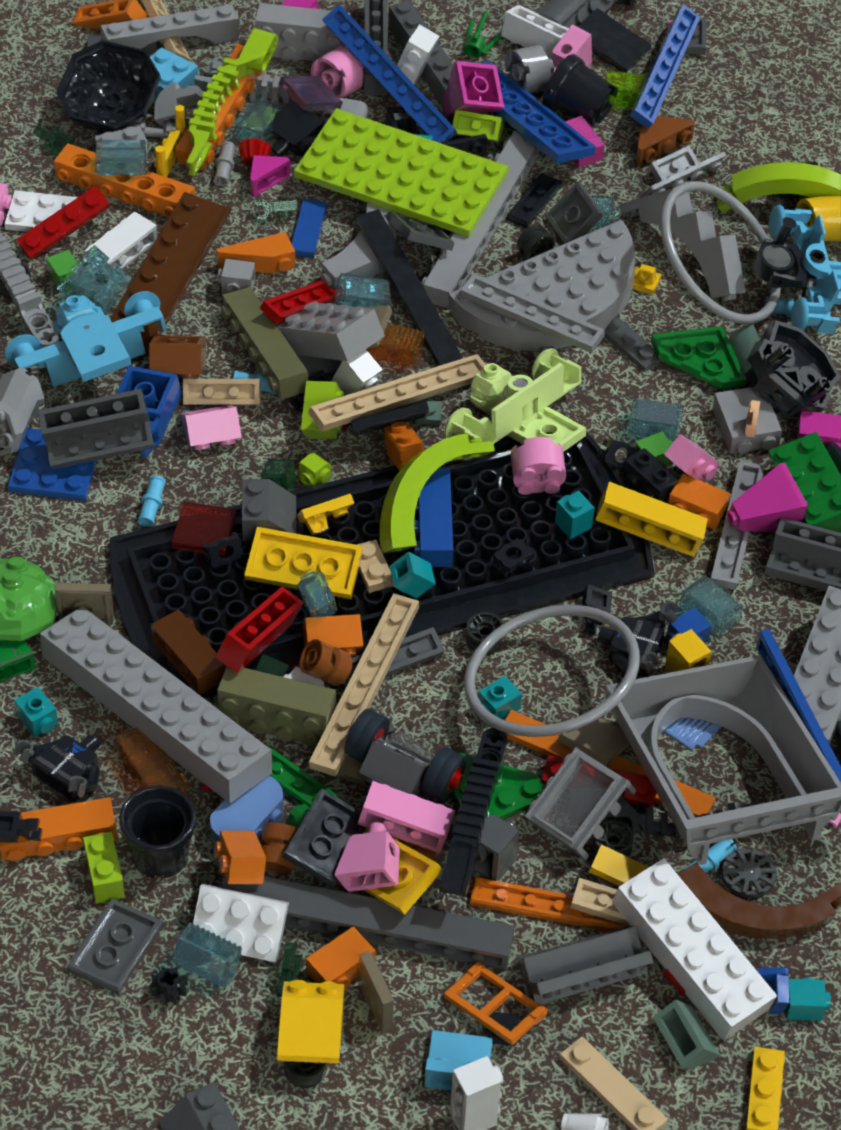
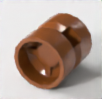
(325, 662)
(276, 839)

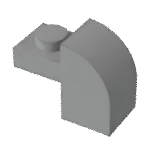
(173, 96)

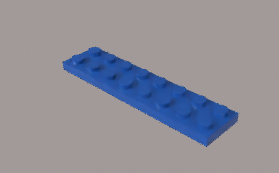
(540, 124)

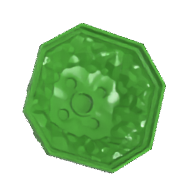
(25, 599)

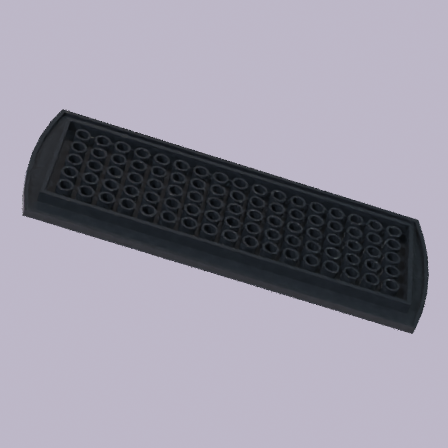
(486, 515)

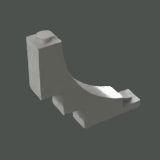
(716, 255)
(356, 257)

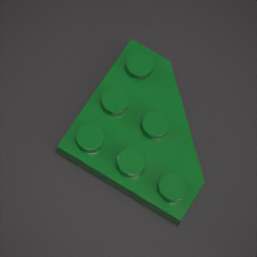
(703, 354)
(512, 792)

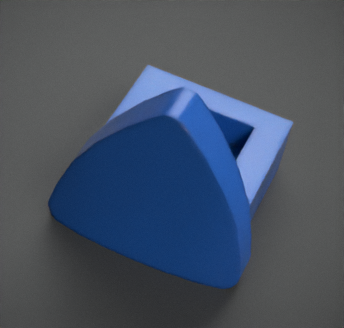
(778, 981)

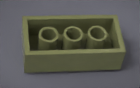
(276, 705)

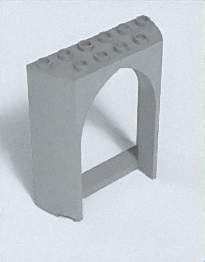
(751, 704)

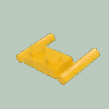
(166, 153)

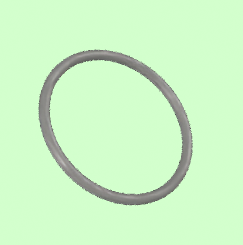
(681, 271)
(565, 726)

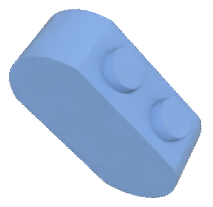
(249, 811)

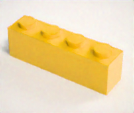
(651, 519)

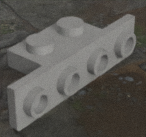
(678, 167)

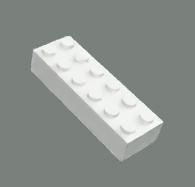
(694, 949)

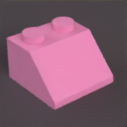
(211, 426)

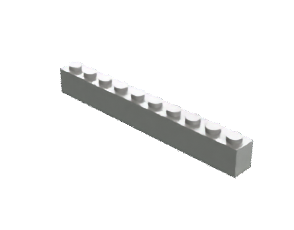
(456, 265)

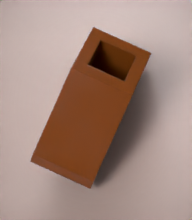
(663, 137)

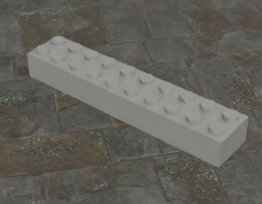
(157, 703)

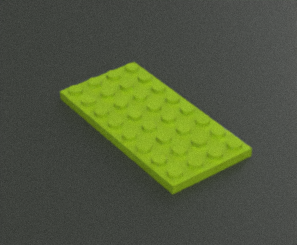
(402, 172)

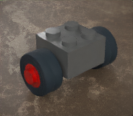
(399, 766)

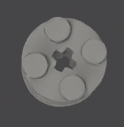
(529, 68)

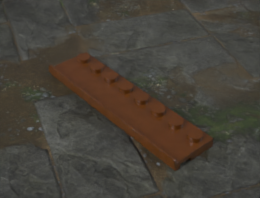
(175, 258)

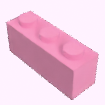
(407, 816)

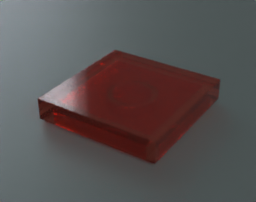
(202, 525)

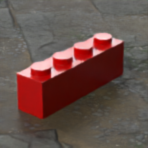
(259, 629)

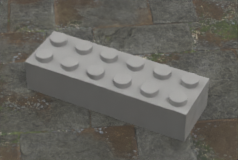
(820, 665)

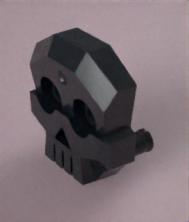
(792, 370)

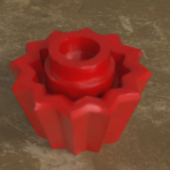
(251, 147)

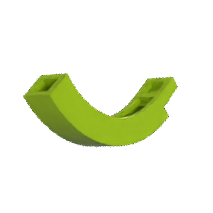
(782, 179)
(400, 502)

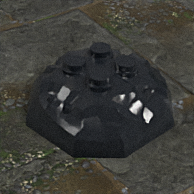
(108, 86)

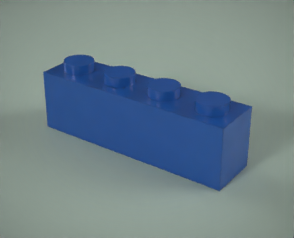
(435, 520)

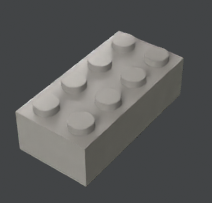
(299, 31)
(332, 331)

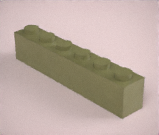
(264, 343)

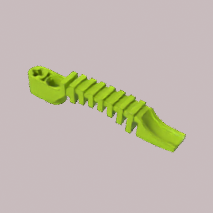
(252, 59)

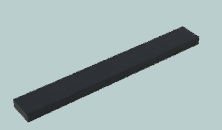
(408, 287)

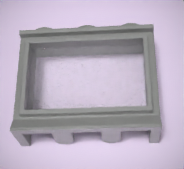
(578, 801)

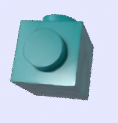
(574, 514)
(412, 575)
(501, 697)
(36, 712)
(807, 999)

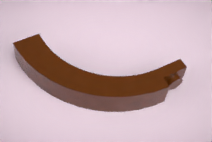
(760, 920)

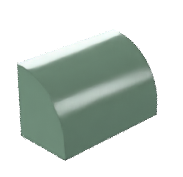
(742, 343)
(685, 1035)

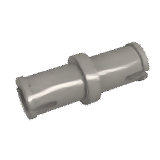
(224, 163)

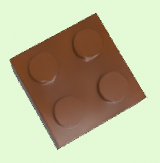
(178, 355)

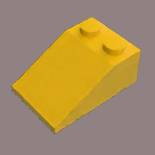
(311, 1022)

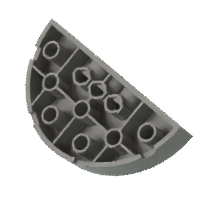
(582, 278)

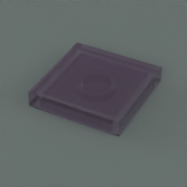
(310, 93)

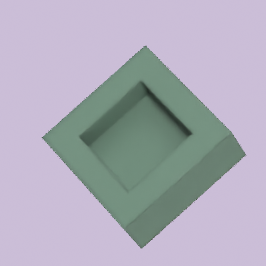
(434, 416)

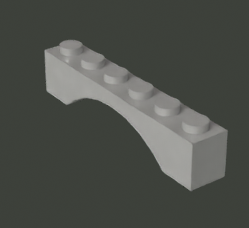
(215, 24)

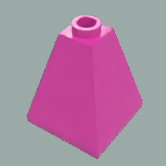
(473, 89)
(767, 502)

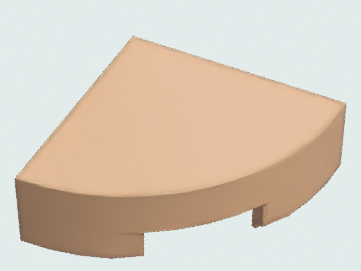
(752, 418)

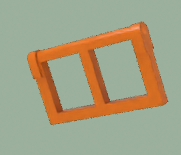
(482, 1016)

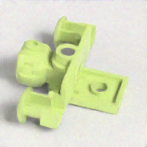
(520, 403)

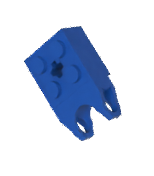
(160, 394)

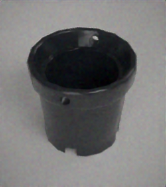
(579, 91)
(158, 829)

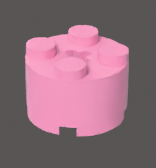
(339, 71)
(538, 466)

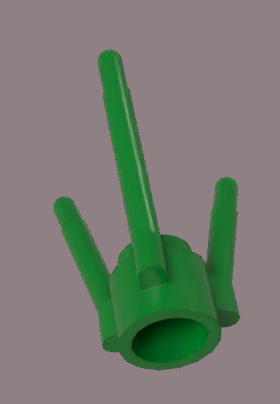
(475, 44)

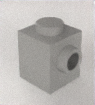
(236, 275)

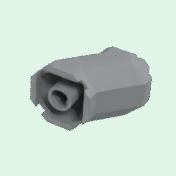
(18, 406)

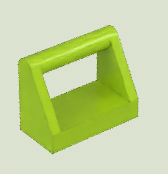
(474, 124)

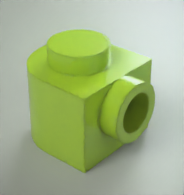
(314, 470)

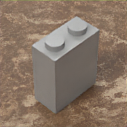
(731, 414)

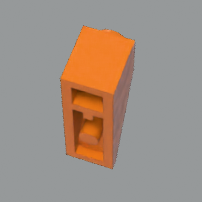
(108, 12)
(269, 253)

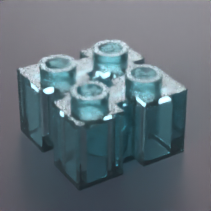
(95, 279)

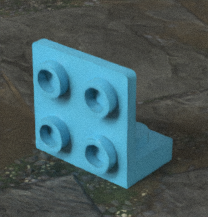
(451, 1052)

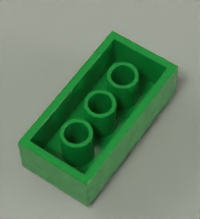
(815, 478)

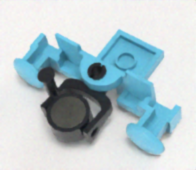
(808, 259)

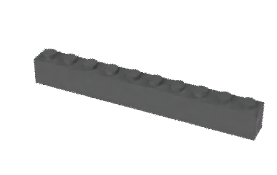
(417, 931)

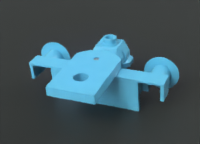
(89, 339)

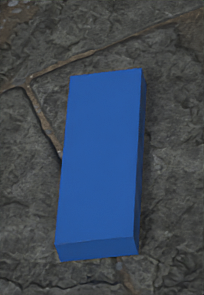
(309, 228)

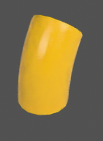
(830, 210)

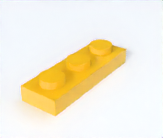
(765, 1089)

